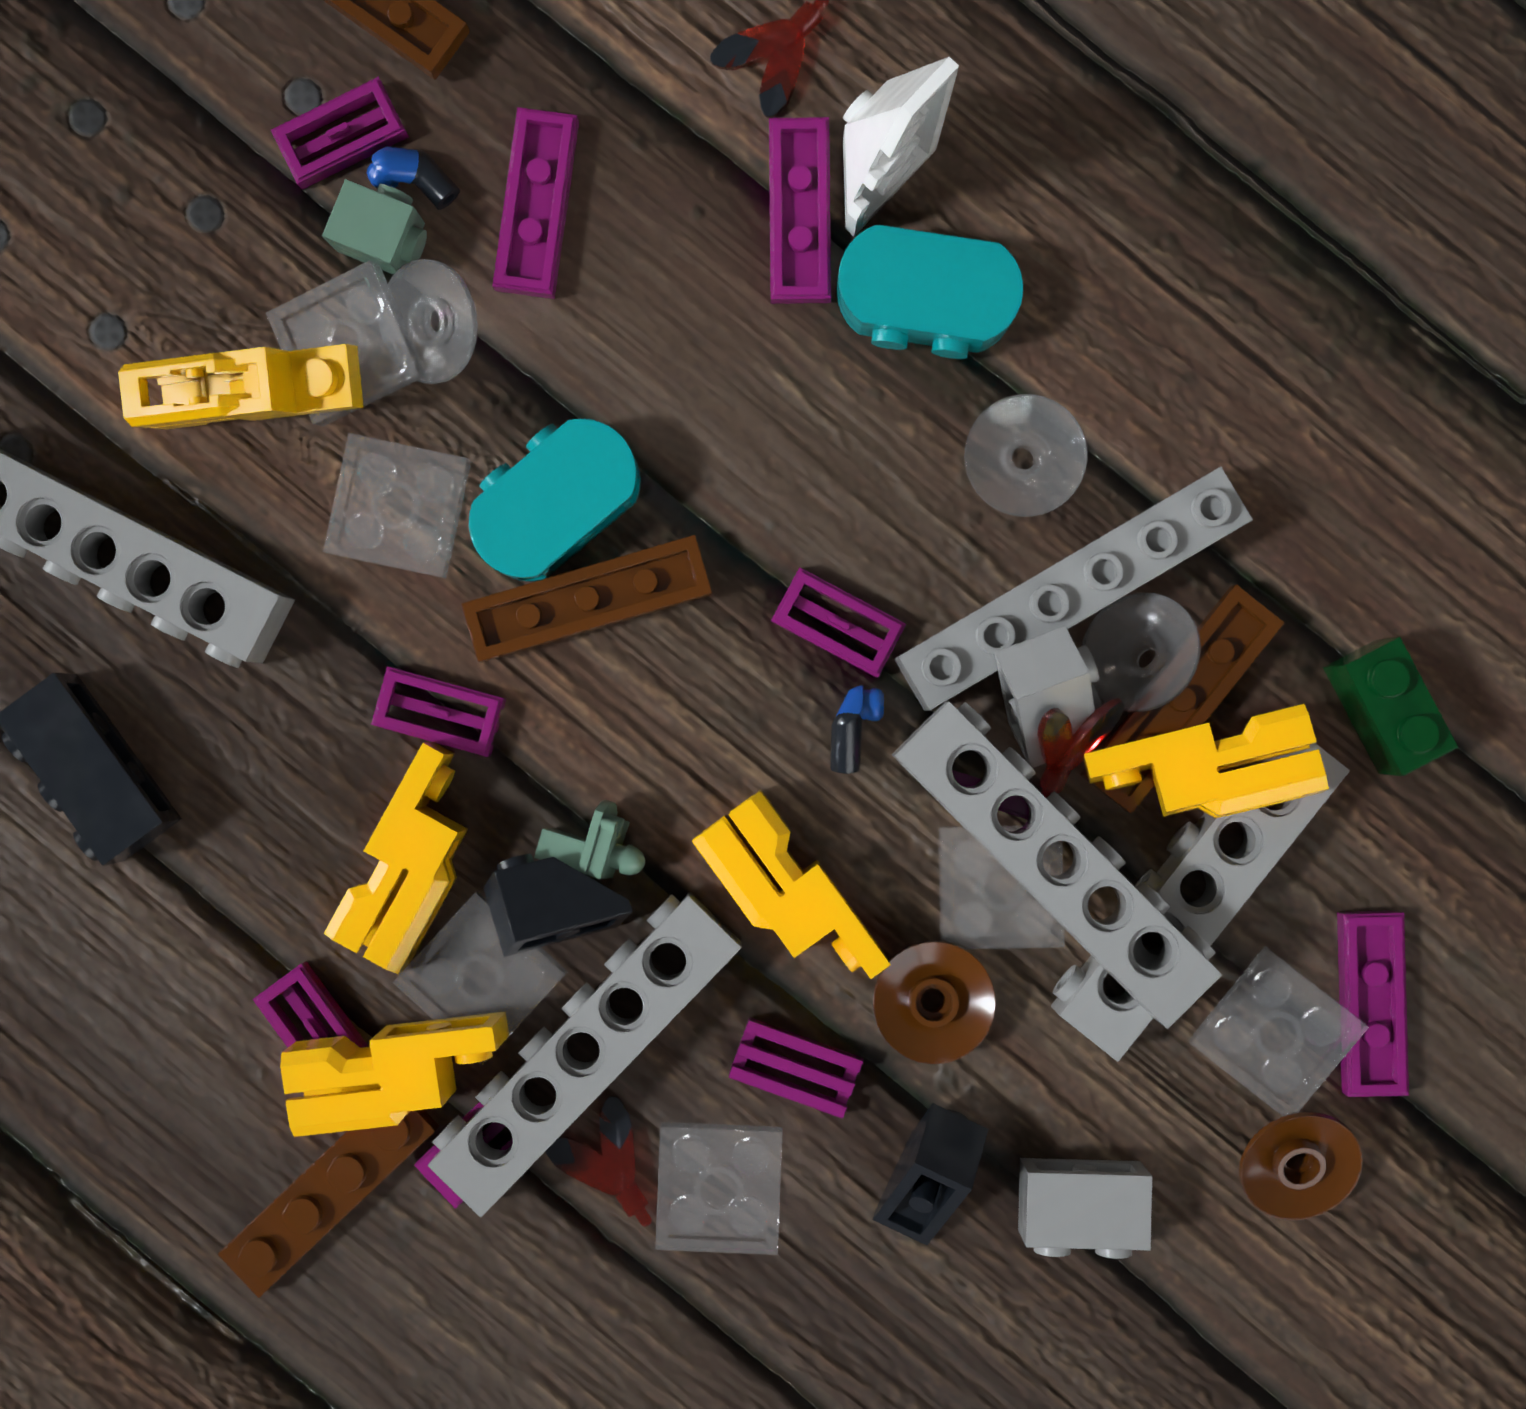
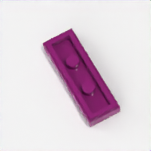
(535, 203)
(799, 210)
(1375, 991)

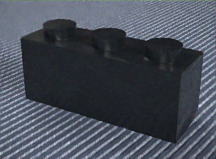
(86, 769)

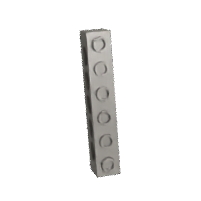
(1075, 587)
(251, 607)
(1230, 881)
(1161, 987)
(484, 1173)

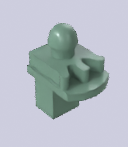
(600, 851)

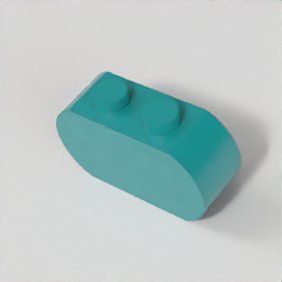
(928, 290)
(553, 499)

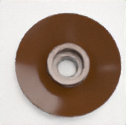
(942, 1032)
(1304, 1184)

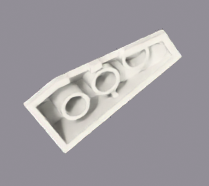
(892, 137)

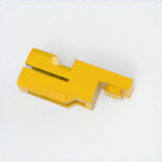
(242, 386)
(1189, 760)
(413, 871)
(809, 900)
(380, 1084)

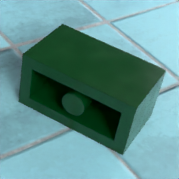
(1390, 707)

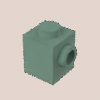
(376, 226)

